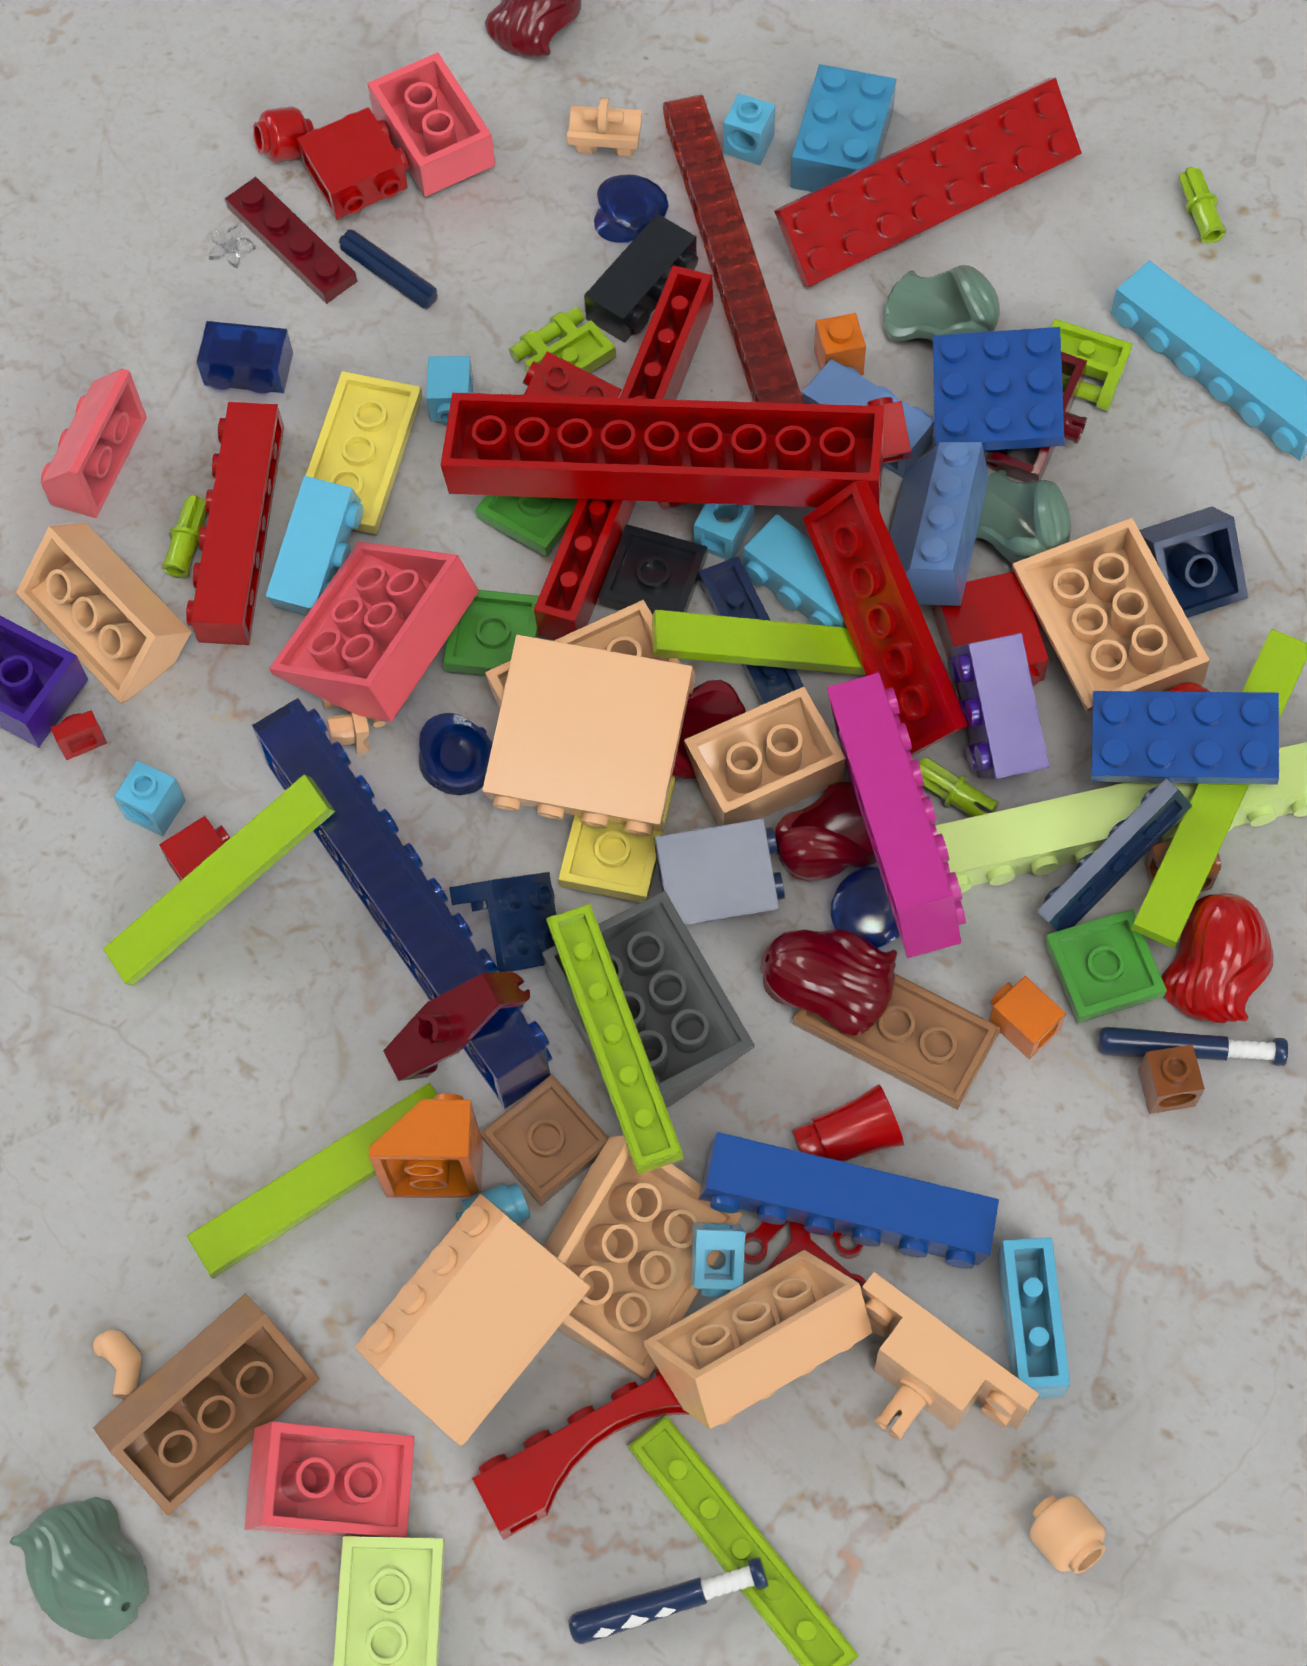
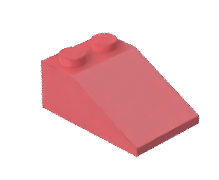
(329, 1481)

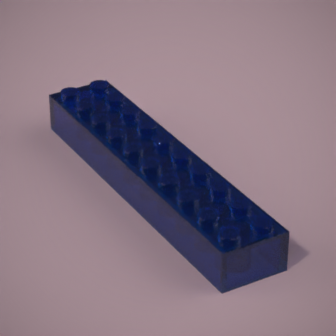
(399, 897)

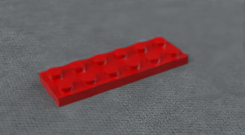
(884, 613)

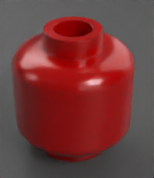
(278, 133)

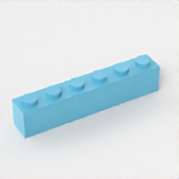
(1216, 355)

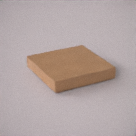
(545, 1139)

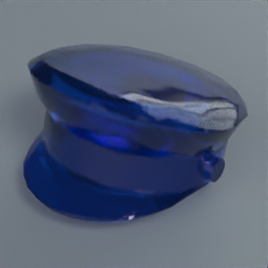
(627, 206)
(454, 754)
(864, 907)

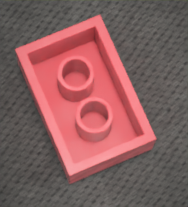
(432, 123)

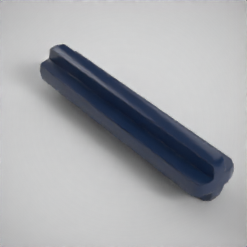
(388, 268)

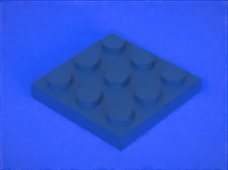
(999, 388)

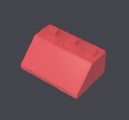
(95, 445)

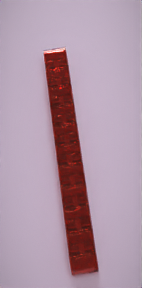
(730, 252)

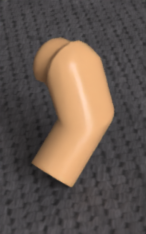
(124, 1357)

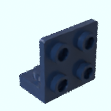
(516, 916)

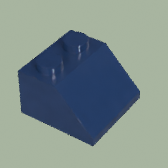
(1199, 559)

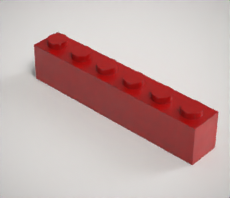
(236, 524)

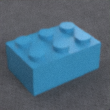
(841, 126)

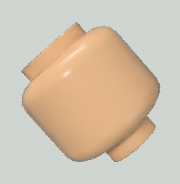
(1068, 1534)

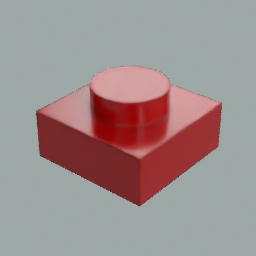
(78, 734)

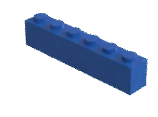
(848, 1200)

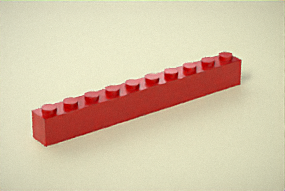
(598, 524)

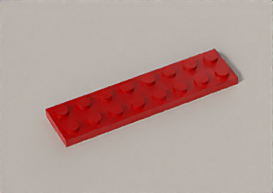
(928, 182)

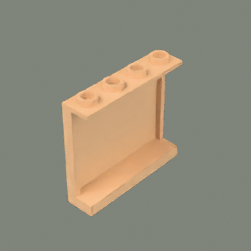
(588, 734)

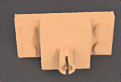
(936, 1367)

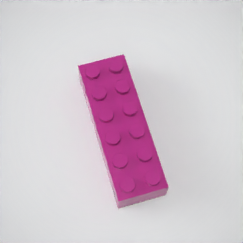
(897, 815)

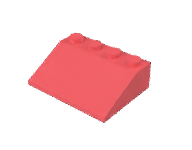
(377, 628)

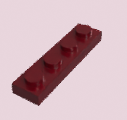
(291, 240)

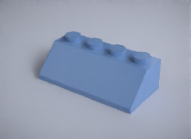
(940, 520)

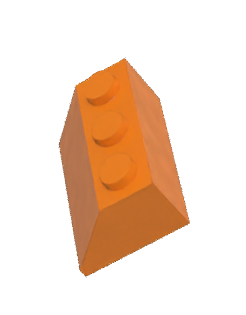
(431, 1151)

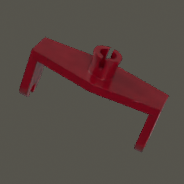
(1073, 427)
(451, 1022)

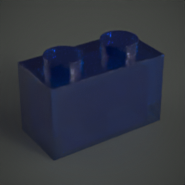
(245, 357)

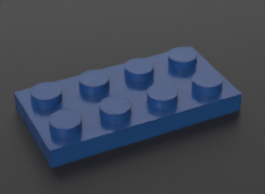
(1185, 737)

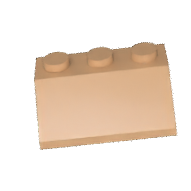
(765, 759)

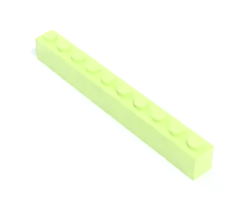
(1069, 827)

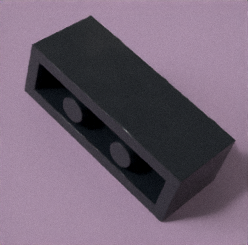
(634, 282)

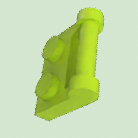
(1104, 357)

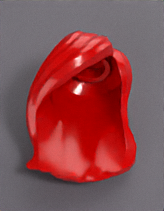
(1219, 959)

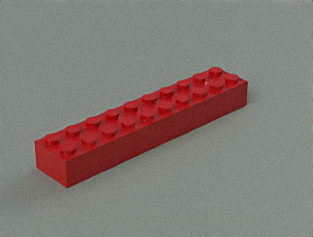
(660, 449)

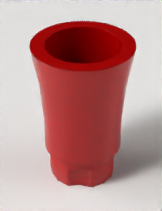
(852, 1129)

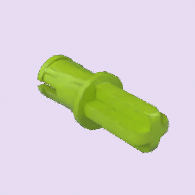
(1202, 205)
(185, 537)
(954, 789)

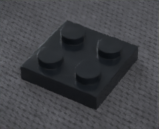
(653, 570)

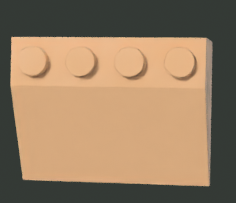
(1112, 614)
(634, 1250)
(471, 1319)

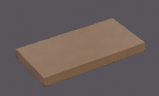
(917, 1041)

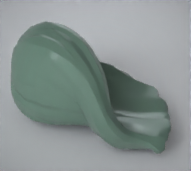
(941, 305)
(1023, 517)
(84, 1568)

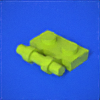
(581, 346)

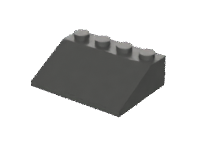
(672, 996)

